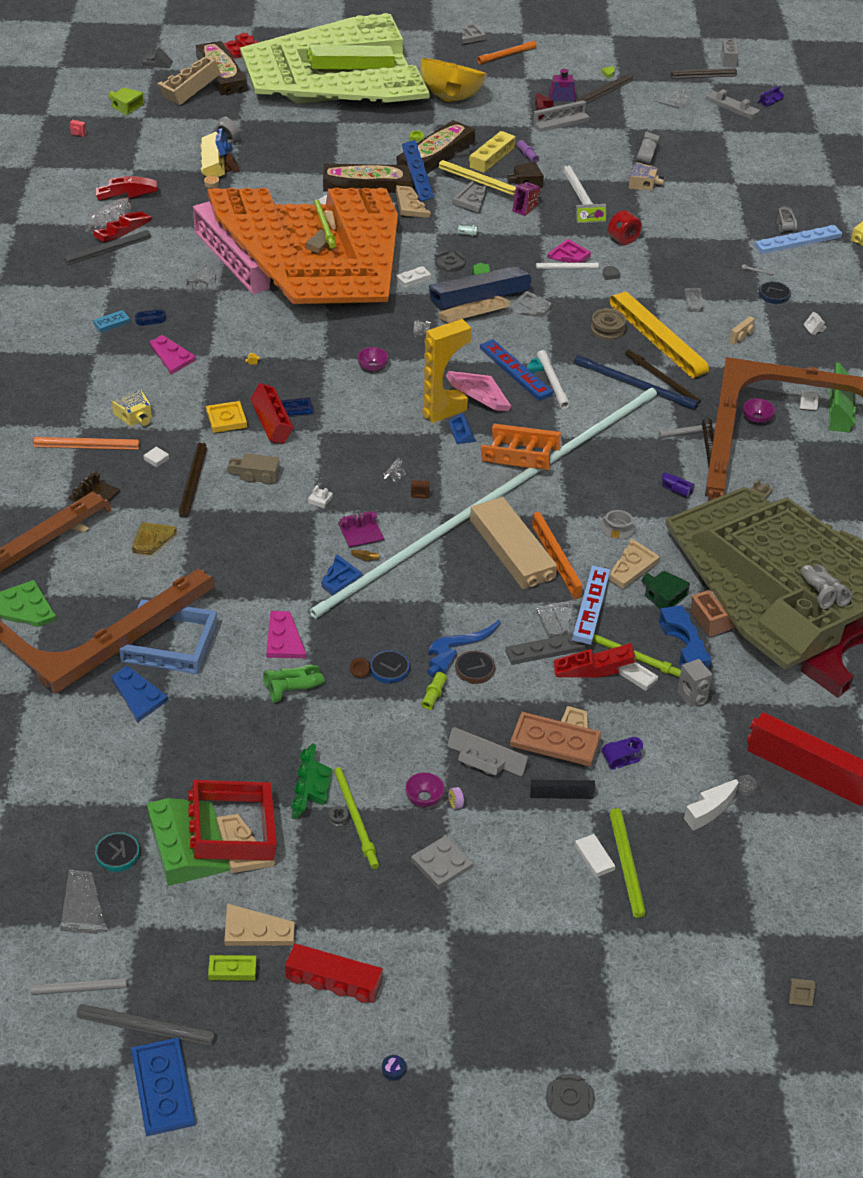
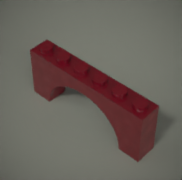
(828, 668)

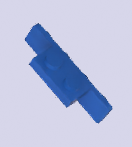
(417, 170)

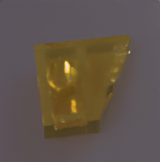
(152, 537)

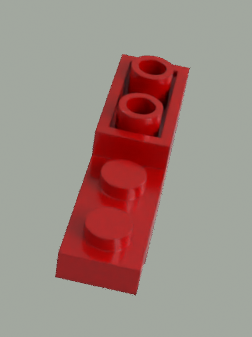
(132, 185)
(591, 665)

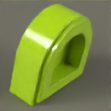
(416, 135)

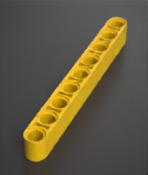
(660, 335)

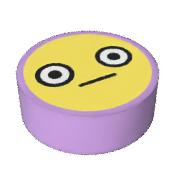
(456, 798)

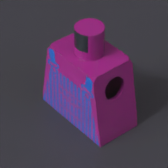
(562, 87)

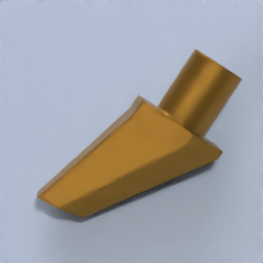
(365, 555)

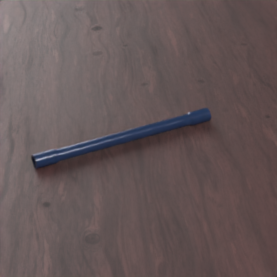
(589, 364)

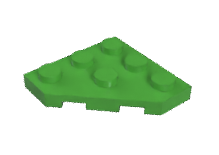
(26, 605)

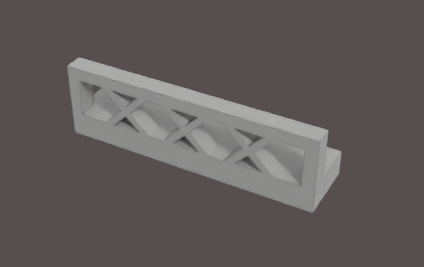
(560, 120)

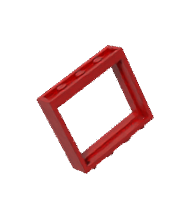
(232, 791)

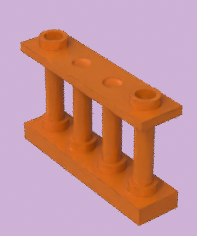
(524, 437)

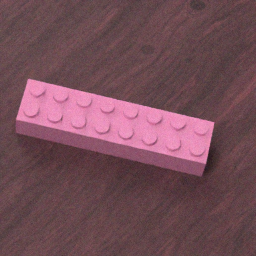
(228, 250)

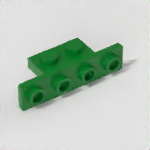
(312, 782)

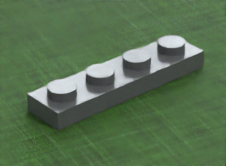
(543, 649)

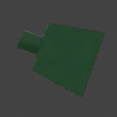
(665, 589)

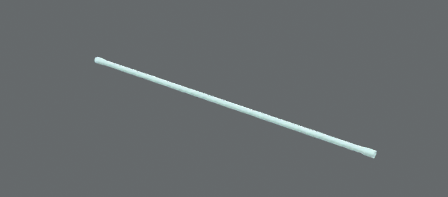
(326, 605)

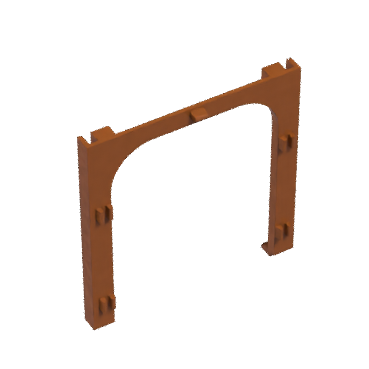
(739, 374)
(65, 667)

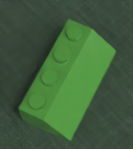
(841, 406)

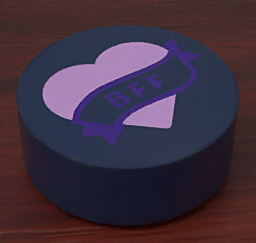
(393, 1067)

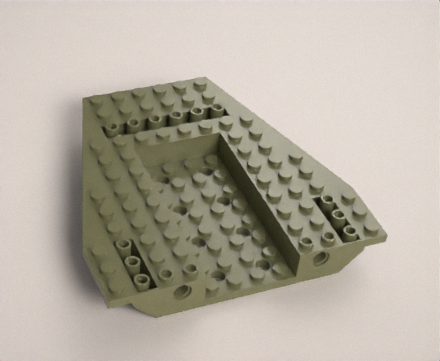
(753, 564)

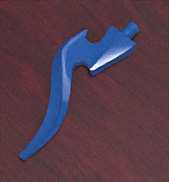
(446, 655)

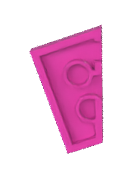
(283, 637)

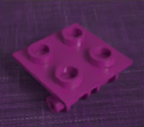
(361, 529)

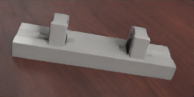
(742, 108)

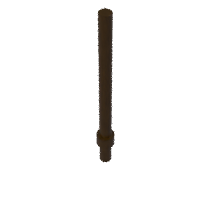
(640, 360)

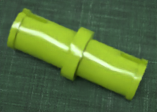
(434, 690)

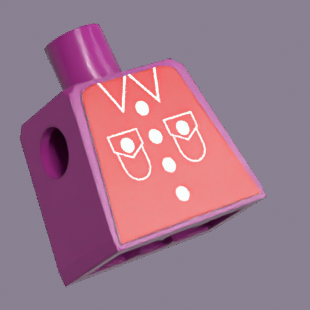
(525, 198)

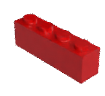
(271, 413)
(333, 973)

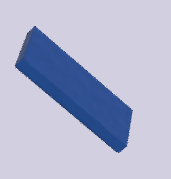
(162, 1087)

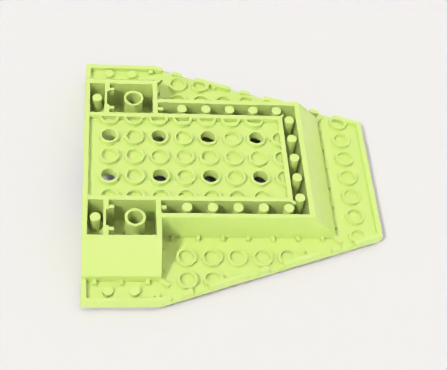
(284, 67)

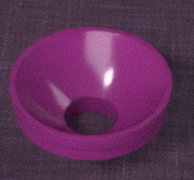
(372, 355)
(758, 407)
(426, 783)

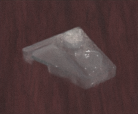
(556, 618)

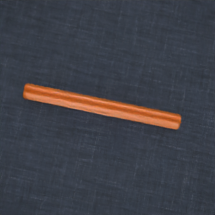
(86, 443)

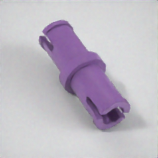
(527, 151)

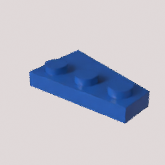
(138, 693)

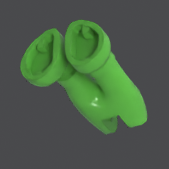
(292, 679)

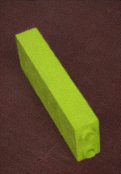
(350, 57)

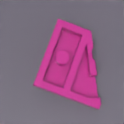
(569, 252)

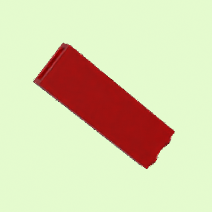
(807, 757)

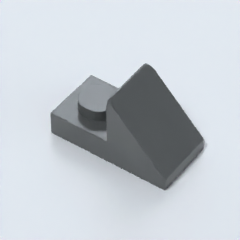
(160, 59)

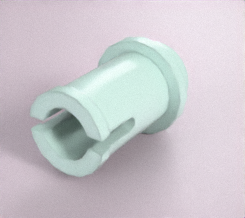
(467, 230)

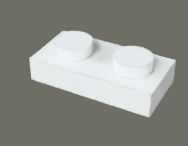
(413, 276)

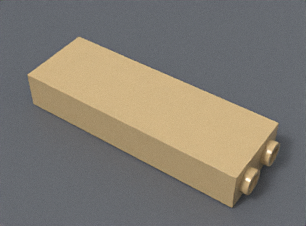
(513, 542)

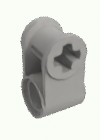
(786, 220)

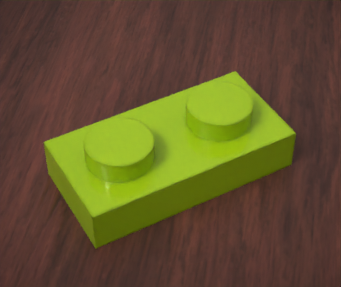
(232, 967)

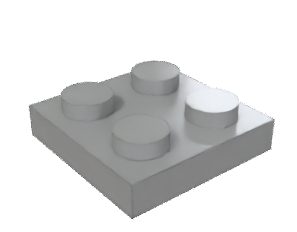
(441, 862)

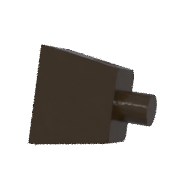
(525, 173)

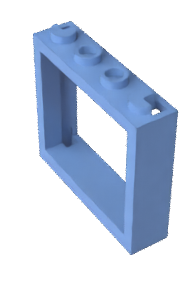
(175, 660)

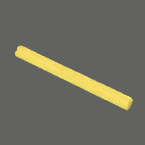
(474, 176)

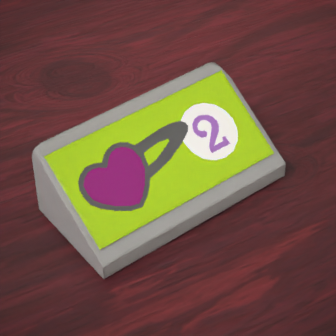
(590, 213)

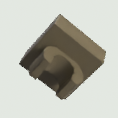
(762, 489)
(801, 992)

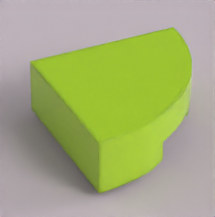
(608, 71)

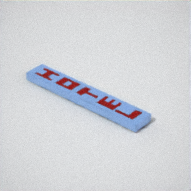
(591, 605)

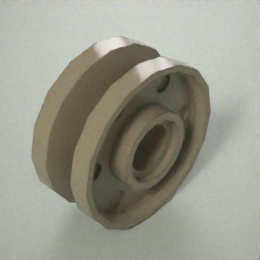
(608, 324)

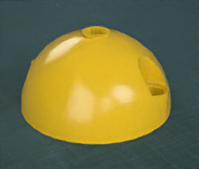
(450, 80)

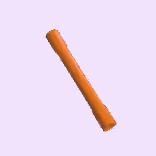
(496, 55)

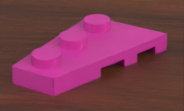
(171, 354)

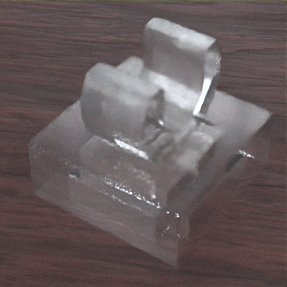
(394, 470)

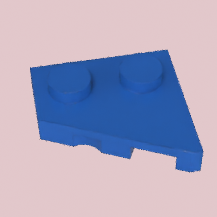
(340, 575)

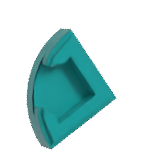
(535, 365)

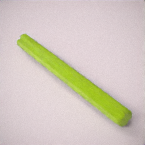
(627, 863)

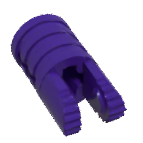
(677, 485)

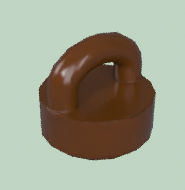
(360, 667)

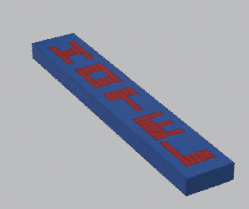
(516, 370)

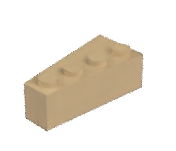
(190, 80)

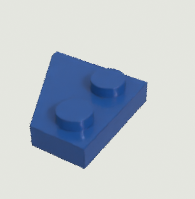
(222, 143)

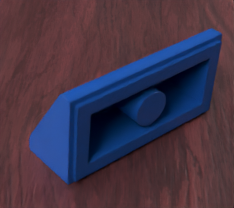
(461, 430)

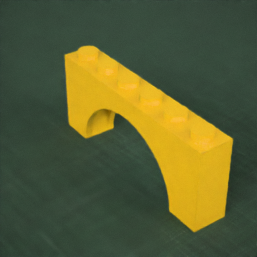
(440, 346)

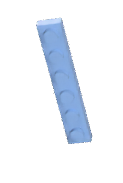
(797, 239)

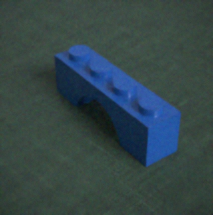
(677, 623)

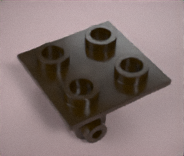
(93, 484)

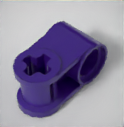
(621, 754)

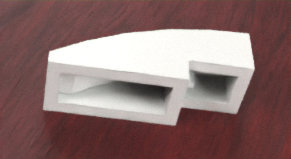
(710, 804)

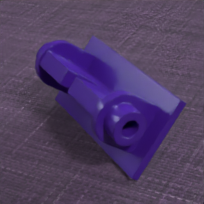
(772, 96)

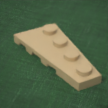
(473, 308)

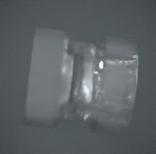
(417, 330)

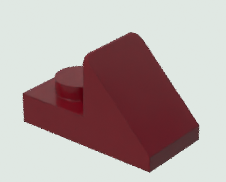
(542, 102)

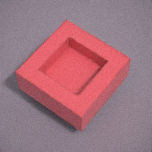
(78, 128)

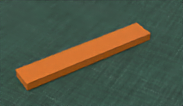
(554, 550)

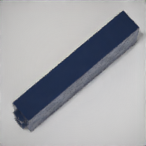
(479, 287)

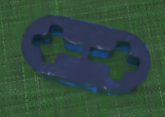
(150, 317)

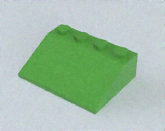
(172, 837)

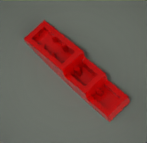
(124, 225)

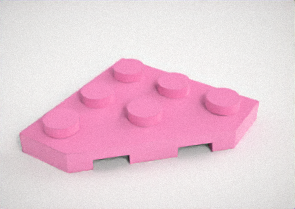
(480, 388)

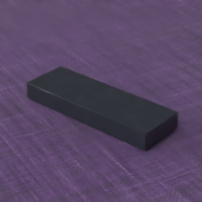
(562, 789)

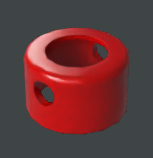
(629, 223)

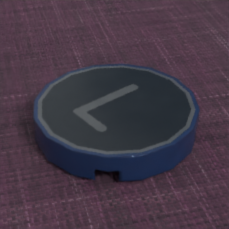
(774, 292)

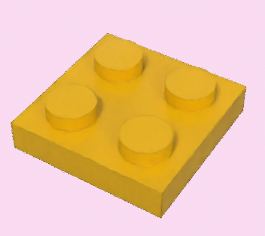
(226, 416)

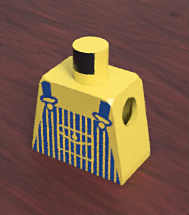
(132, 408)

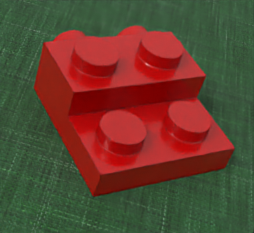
(241, 40)

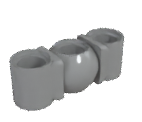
(647, 148)

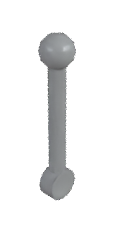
(744, 267)

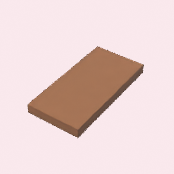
(555, 739)

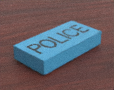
(111, 321)

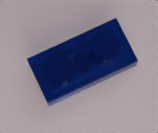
(297, 406)

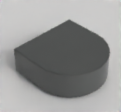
(610, 272)

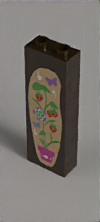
(231, 77)
(442, 144)
(366, 176)

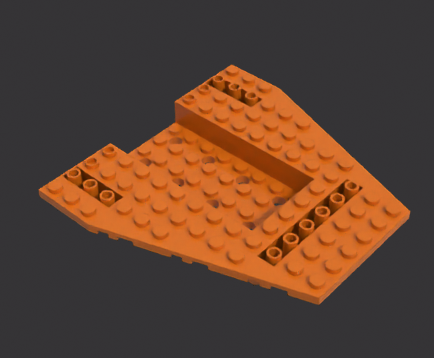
(277, 237)

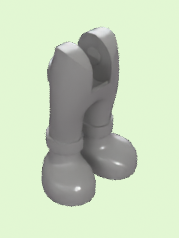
(828, 586)

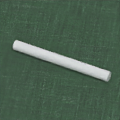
(567, 265)

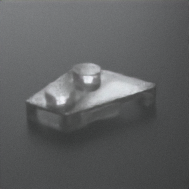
(530, 305)

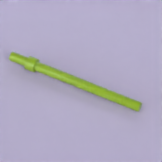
(329, 237)
(665, 667)
(367, 847)

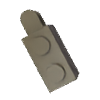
(255, 468)

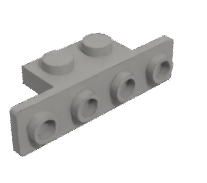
(486, 754)

